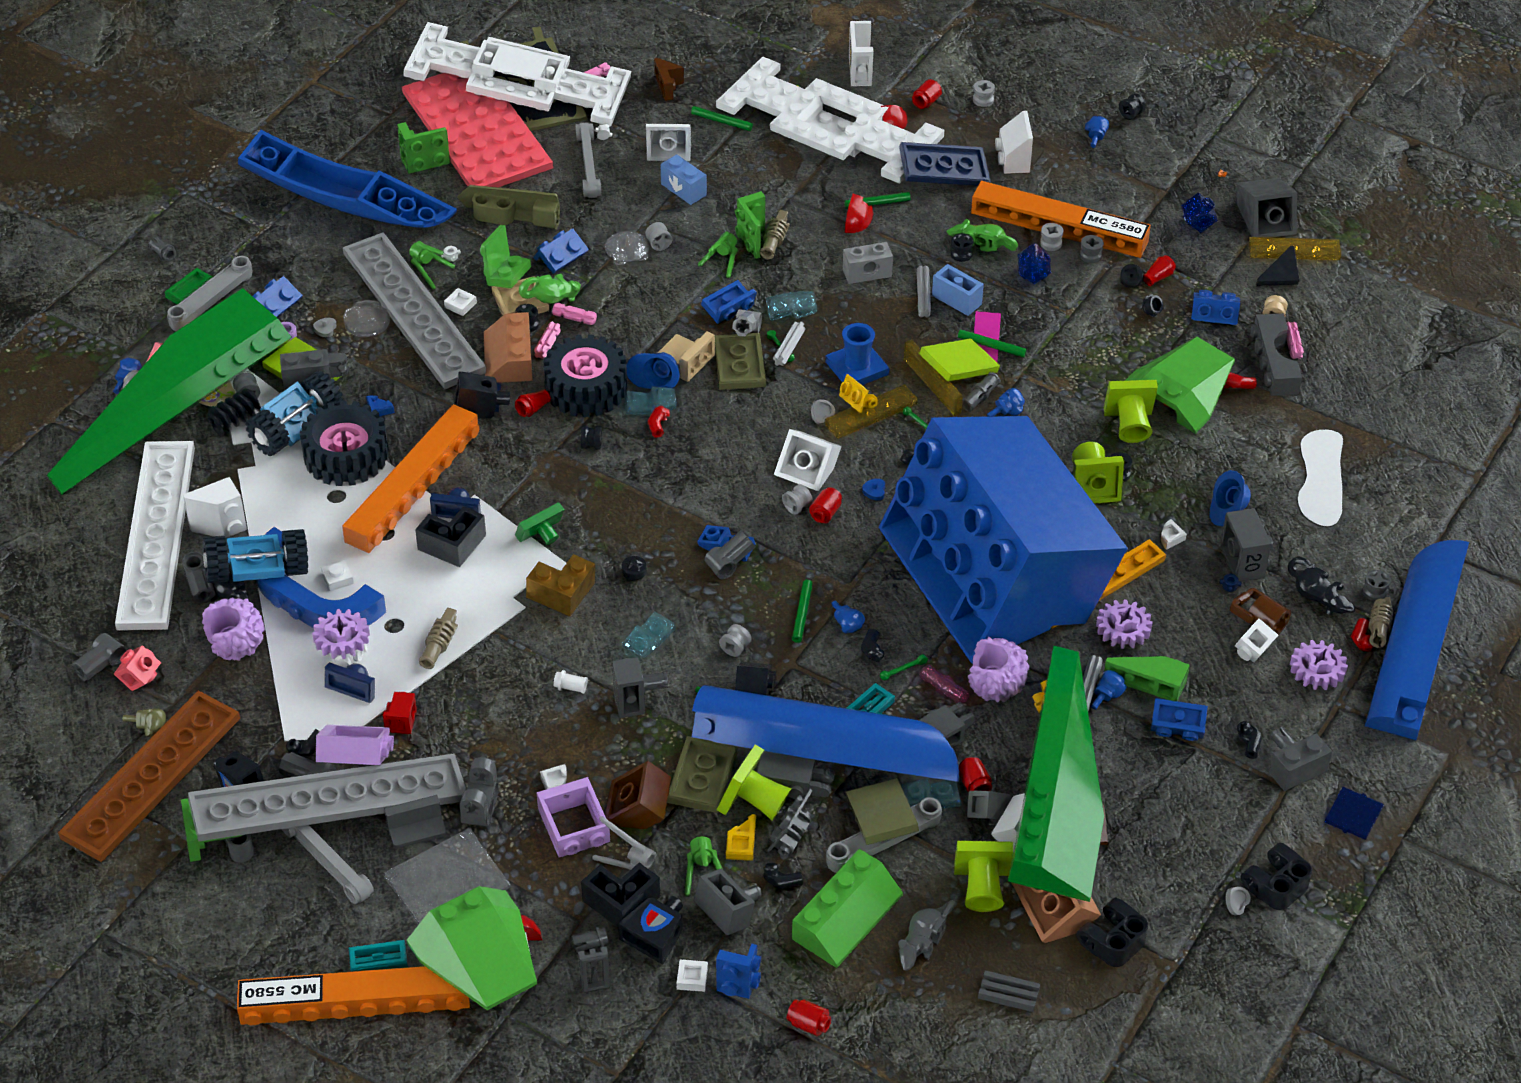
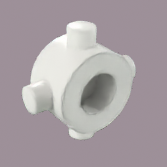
(603, 132)
(450, 253)

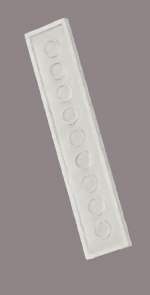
(155, 536)

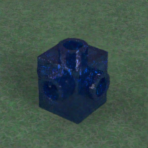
(1199, 212)
(1034, 263)

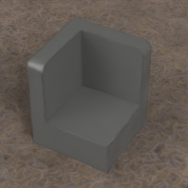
(987, 804)

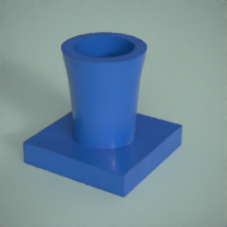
(857, 356)

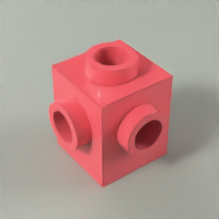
(137, 667)

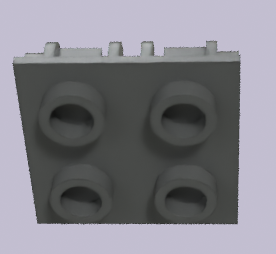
(792, 827)

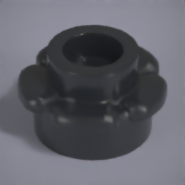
(1152, 305)

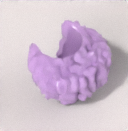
(233, 628)
(998, 669)

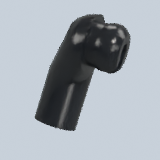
(1251, 737)

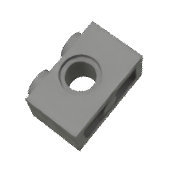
(867, 262)

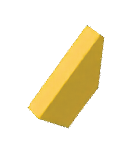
(741, 840)

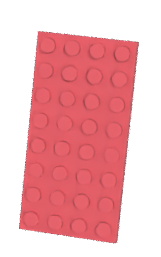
(484, 134)

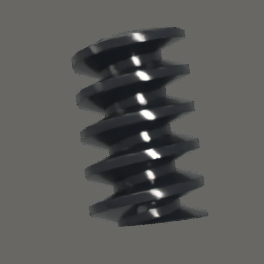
(232, 409)

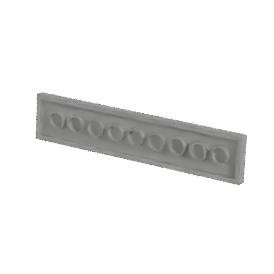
(413, 309)
(322, 796)

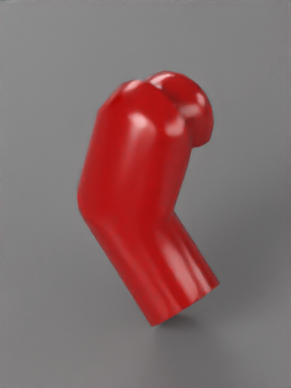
(1237, 381)
(658, 414)
(1359, 635)

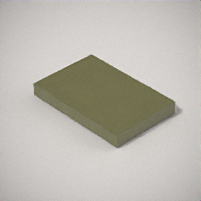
(739, 361)
(702, 774)
(882, 811)

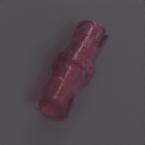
(944, 684)

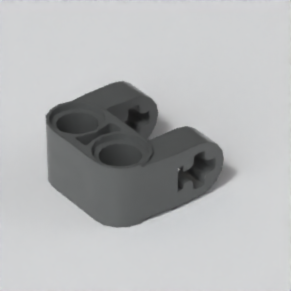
(481, 794)

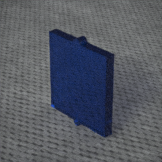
(1354, 813)

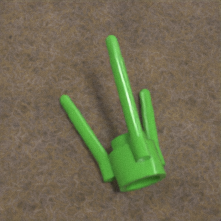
(724, 246)
(423, 254)
(702, 854)

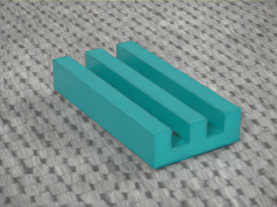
(878, 704)
(378, 960)

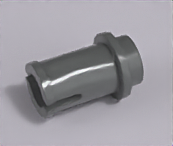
(165, 251)
(590, 939)

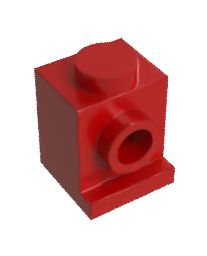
(400, 713)

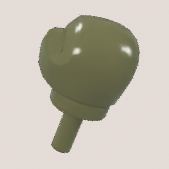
(148, 719)

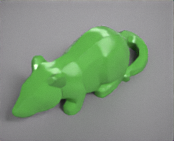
(987, 236)
(548, 289)

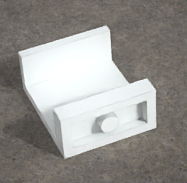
(860, 53)

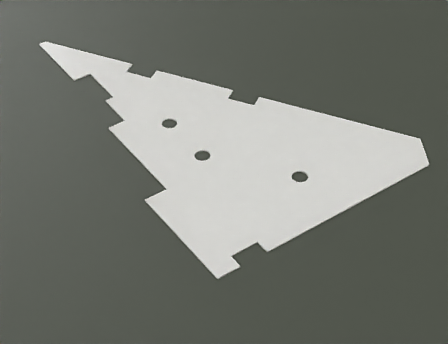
(413, 584)

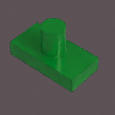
(541, 524)

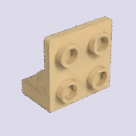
(689, 354)

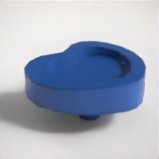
(874, 489)

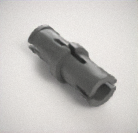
(980, 391)

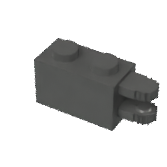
(301, 365)
(949, 724)
(796, 773)

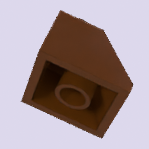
(638, 797)

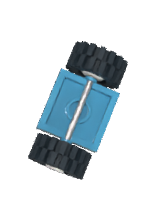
(282, 417)
(255, 556)

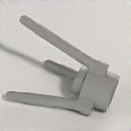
(637, 853)

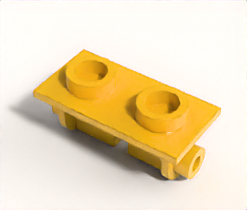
(856, 394)

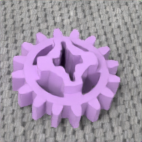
(1124, 624)
(353, 630)
(1318, 665)

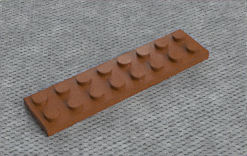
(149, 776)

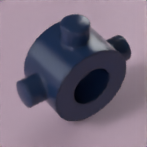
(1230, 582)

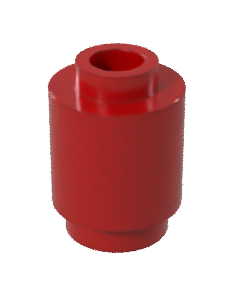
(926, 94)
(825, 505)
(974, 775)
(809, 1017)

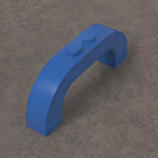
(308, 606)

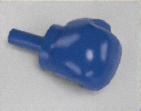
(1097, 128)
(126, 366)
(1009, 402)
(849, 618)
(1110, 686)

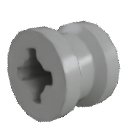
(983, 93)
(658, 236)
(1051, 236)
(797, 499)
(735, 640)

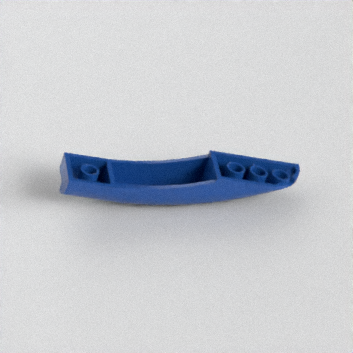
(341, 186)
(1416, 639)
(823, 733)

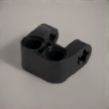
(1286, 885)
(1126, 936)

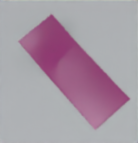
(988, 325)

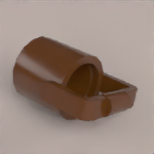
(1264, 608)

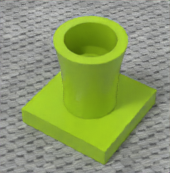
(1132, 404)
(1098, 475)
(754, 788)
(983, 864)

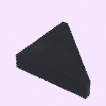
(1282, 271)

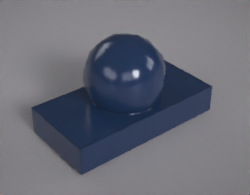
(449, 505)
(350, 681)

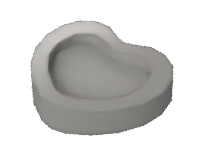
(325, 327)
(821, 410)
(1237, 899)

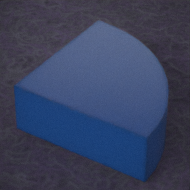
(382, 406)

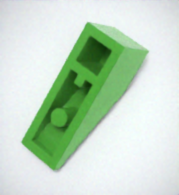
(1152, 675)

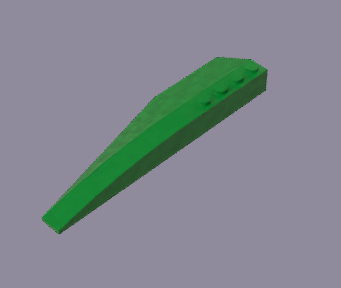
(173, 380)
(1062, 795)

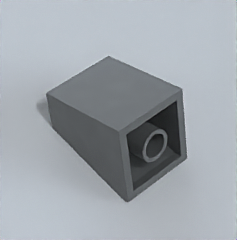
(1268, 207)

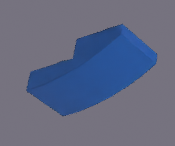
(717, 537)

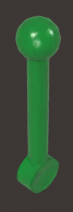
(771, 334)
(908, 411)
(922, 659)

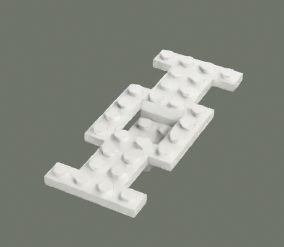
(545, 67)
(804, 120)

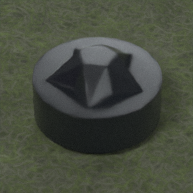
(1131, 275)
(634, 568)

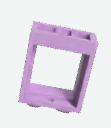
(353, 744)
(577, 793)

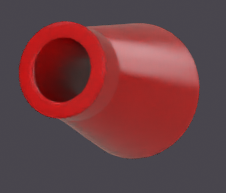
(1160, 269)
(530, 403)

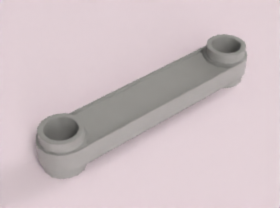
(591, 185)
(210, 293)
(927, 814)
(355, 887)

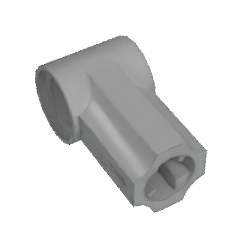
(747, 322)

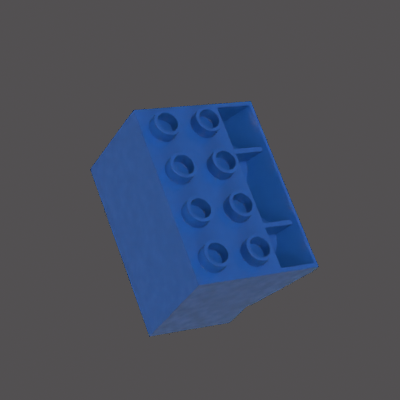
(999, 531)

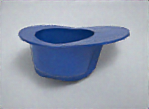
(653, 370)
(1229, 495)

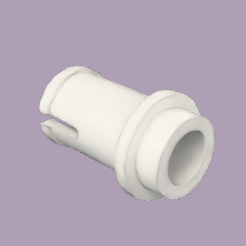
(570, 682)

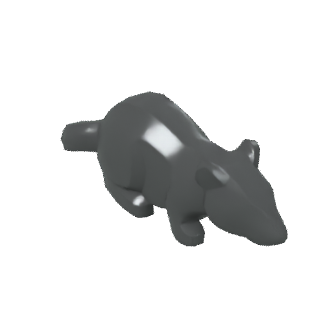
(924, 929)

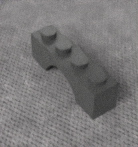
(1281, 373)

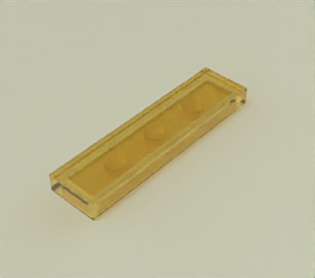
(1304, 248)
(938, 384)
(888, 405)

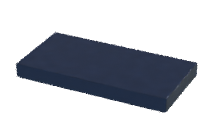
(943, 163)

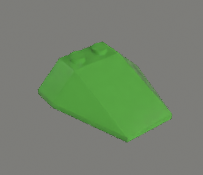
(1189, 380)
(477, 946)

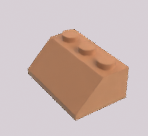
(509, 348)
(1055, 914)

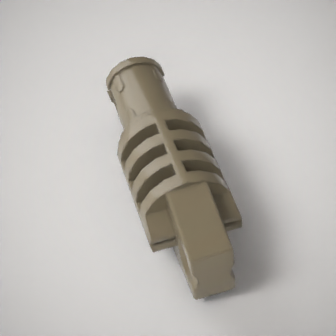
(775, 234)
(1381, 621)
(439, 638)

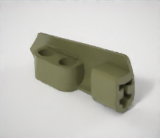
(506, 205)

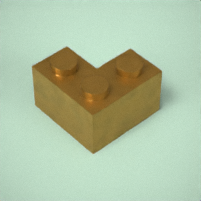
(563, 588)

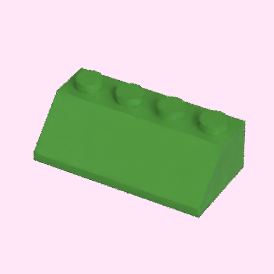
(846, 909)

